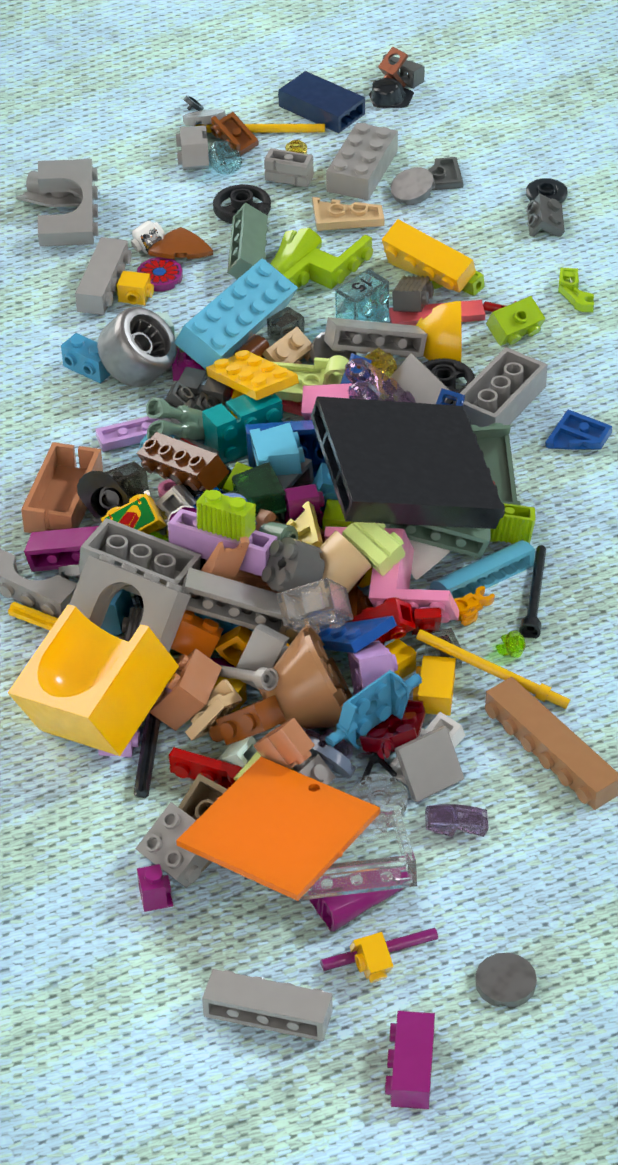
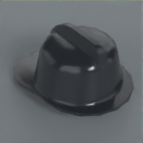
(390, 94)
(100, 493)

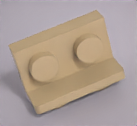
(290, 348)
(221, 702)

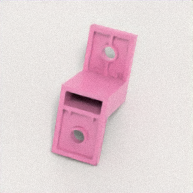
(397, 583)

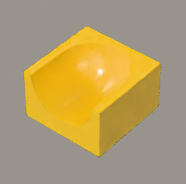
(93, 683)

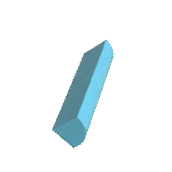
(488, 570)

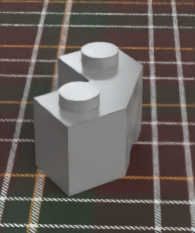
(193, 148)

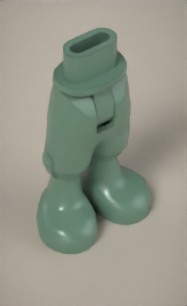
(190, 420)

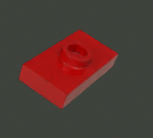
(427, 619)

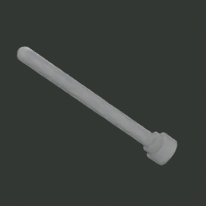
(263, 678)

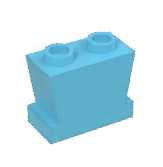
(279, 447)

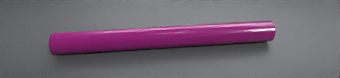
(392, 945)

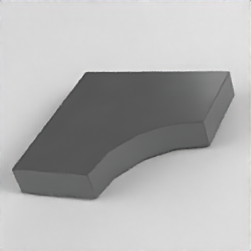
(446, 173)

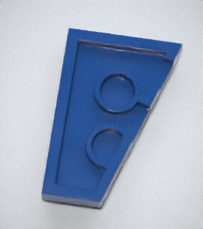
(356, 634)

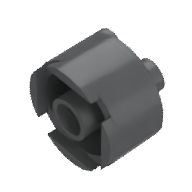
(292, 564)

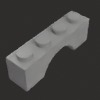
(46, 595)

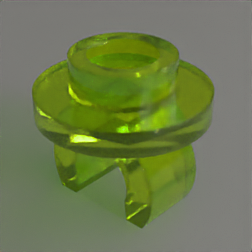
(513, 644)

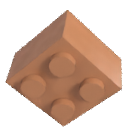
(186, 690)

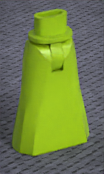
(294, 247)

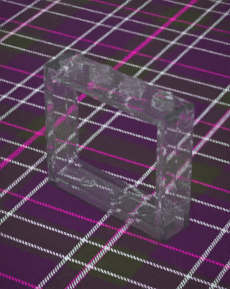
(373, 873)

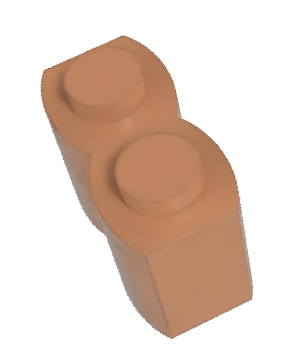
(285, 745)

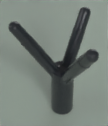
(373, 759)

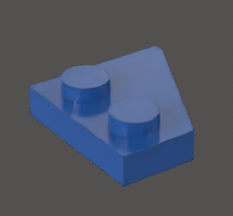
(578, 433)

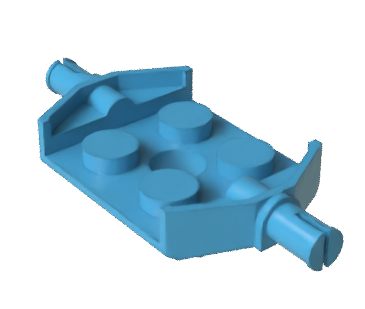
(372, 706)

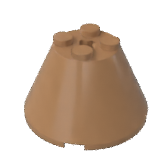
(309, 683)

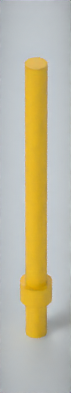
(278, 128)
(541, 692)

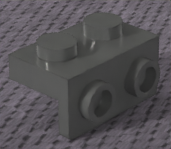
(545, 215)

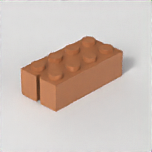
(54, 495)

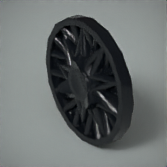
(548, 187)

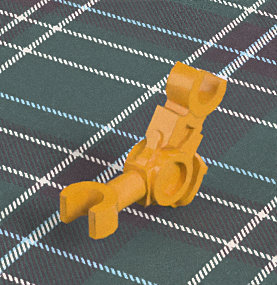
(471, 604)

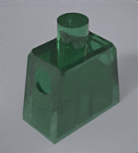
(261, 488)

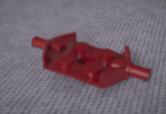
(395, 731)

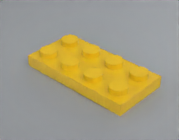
(252, 375)

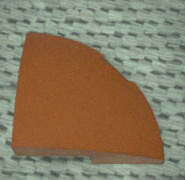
(180, 244)

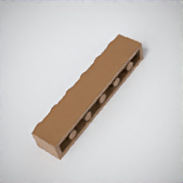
(552, 743)

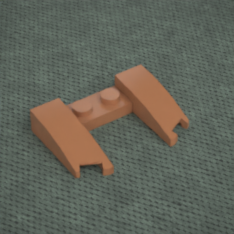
(227, 562)

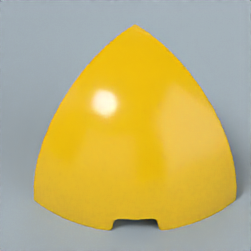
(443, 332)

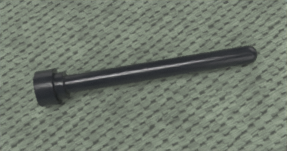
(530, 625)

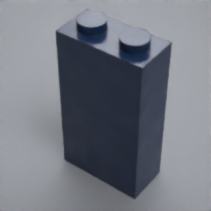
(321, 101)

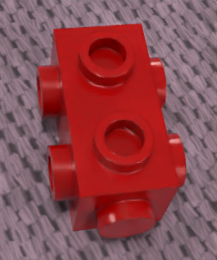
(393, 607)

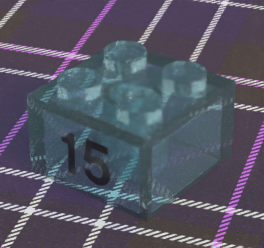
(363, 298)

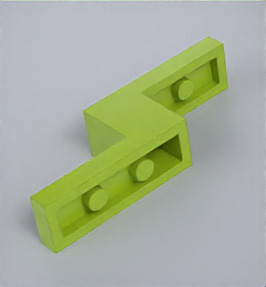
(329, 269)

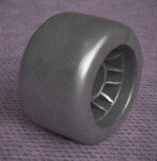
(137, 347)

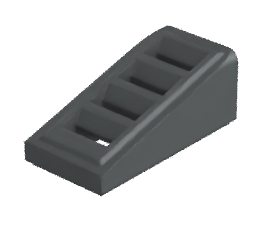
(415, 72)

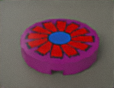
(163, 273)

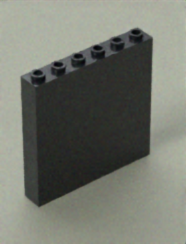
(406, 463)

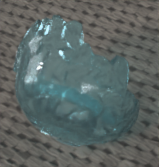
(224, 158)

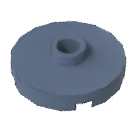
(334, 759)

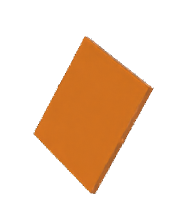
(278, 828)

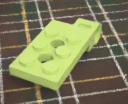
(321, 373)

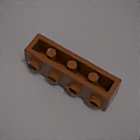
(182, 462)

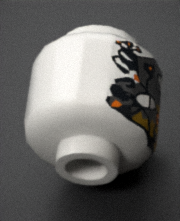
(146, 235)

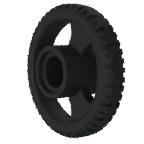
(239, 195)
(448, 371)

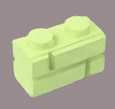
(376, 544)

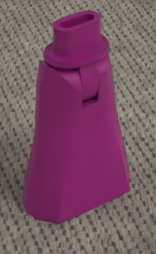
(342, 909)

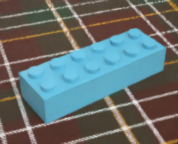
(236, 314)

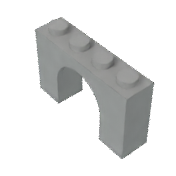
(78, 226)
(103, 579)

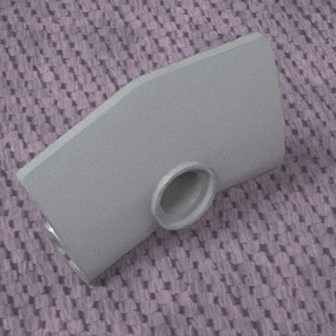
(49, 199)

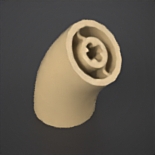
(343, 561)

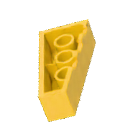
(426, 256)

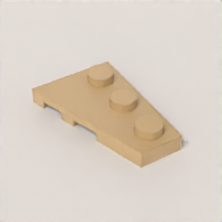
(342, 216)

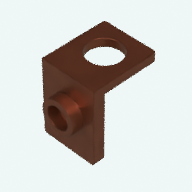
(389, 70)

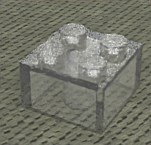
(315, 604)

